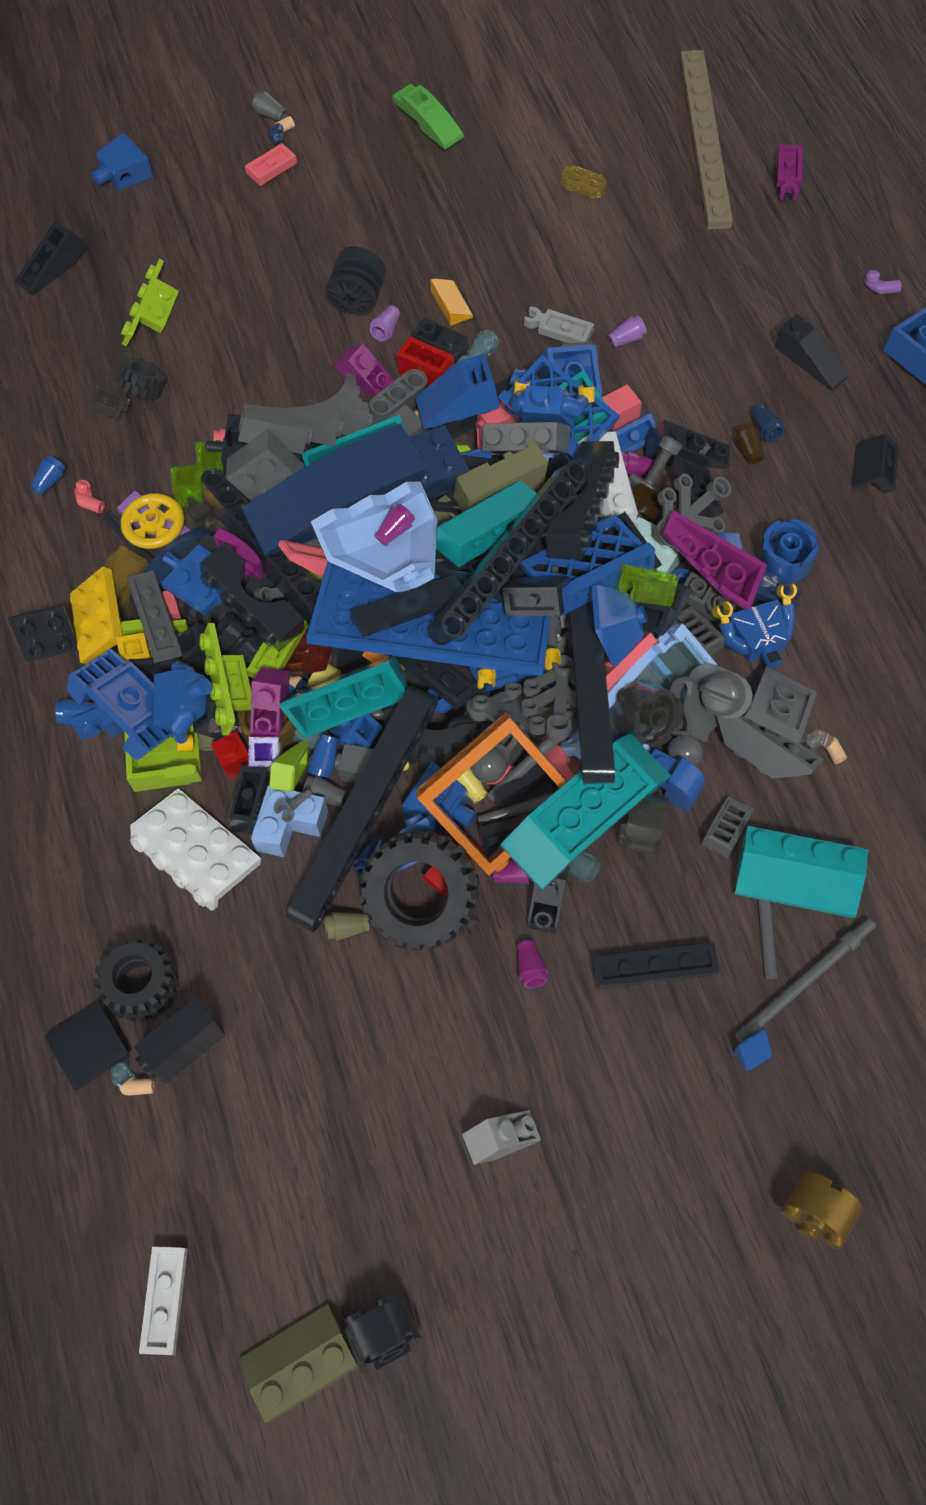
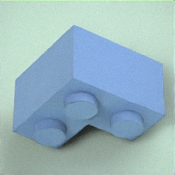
(273, 834)

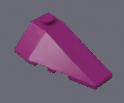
(720, 562)

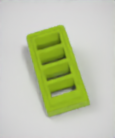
(289, 767)

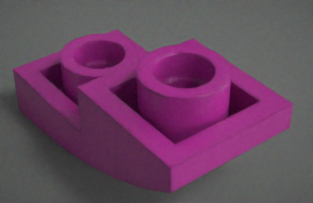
(252, 562)

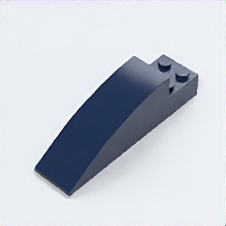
(348, 476)

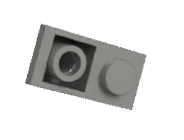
(501, 1136)

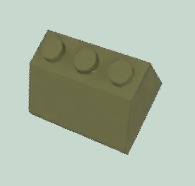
(297, 1364)

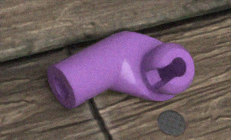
(881, 287)

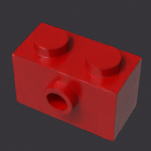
(423, 357)

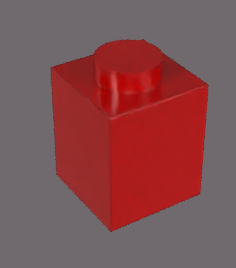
(231, 754)

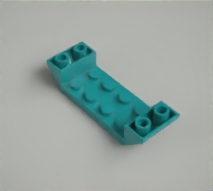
(582, 813)

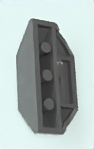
(767, 750)

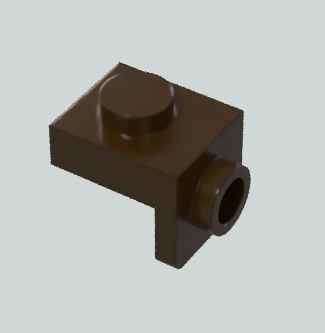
(647, 501)

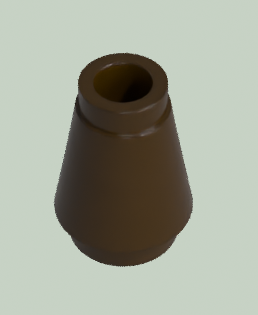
(750, 442)

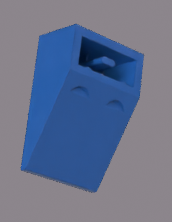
(458, 393)

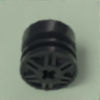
(356, 281)

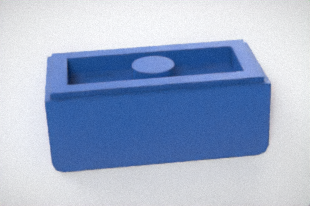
(635, 433)

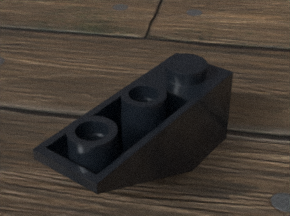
(695, 448)

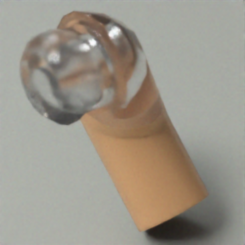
(829, 742)

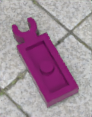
(789, 169)

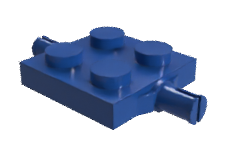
(186, 582)

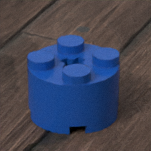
(789, 549)

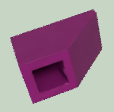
(368, 371)
(268, 691)

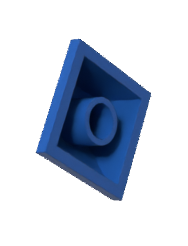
(573, 361)
(617, 622)

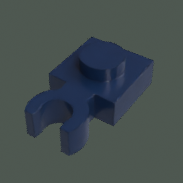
(768, 587)

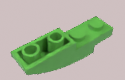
(429, 113)

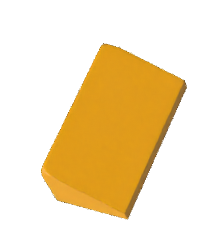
(450, 301)

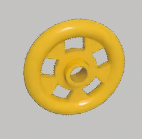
(164, 536)

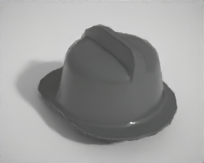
(722, 691)

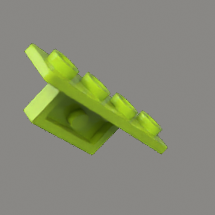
(154, 305)
(228, 680)

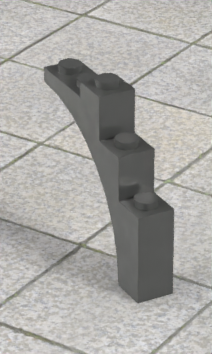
(311, 423)

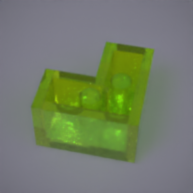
(187, 479)

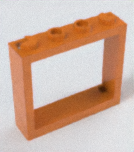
(460, 764)

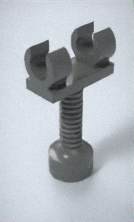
(669, 447)

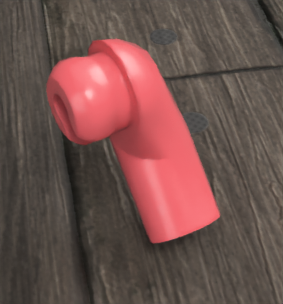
(85, 498)

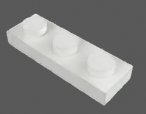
(163, 1301)

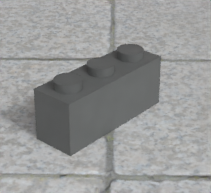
(506, 437)

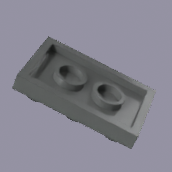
(781, 705)

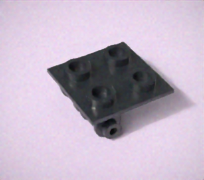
(44, 633)

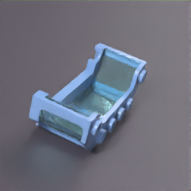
(667, 660)

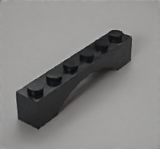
(572, 529)

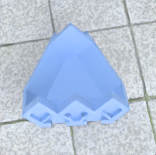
(351, 544)

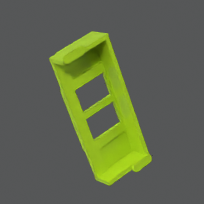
(163, 765)

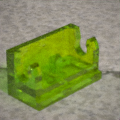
(649, 585)

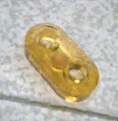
(583, 181)

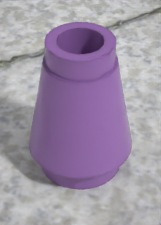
(384, 324)
(628, 332)

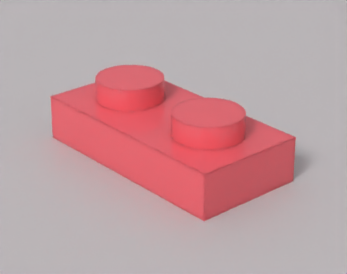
(271, 164)

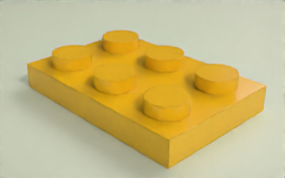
(95, 615)

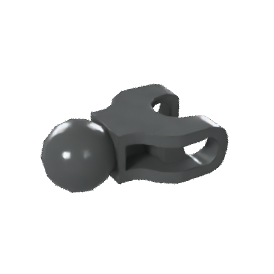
(694, 726)
(498, 759)

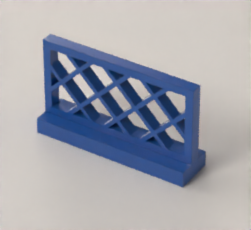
(506, 399)
(608, 575)

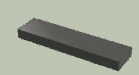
(154, 616)

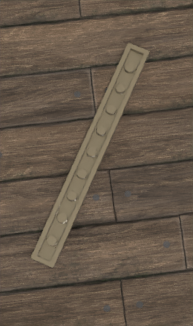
(706, 140)

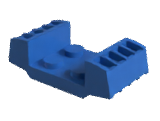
(124, 696)

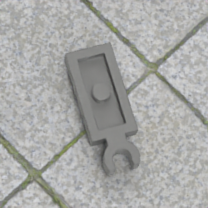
(559, 326)

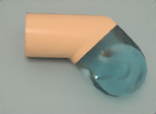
(128, 1083)

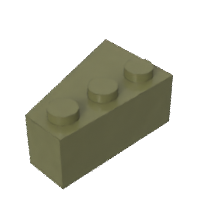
(486, 480)

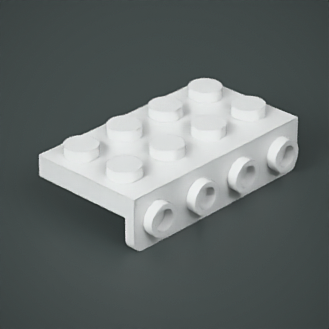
(193, 848)

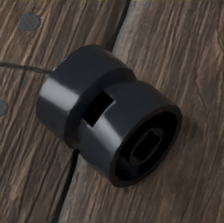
(236, 639)

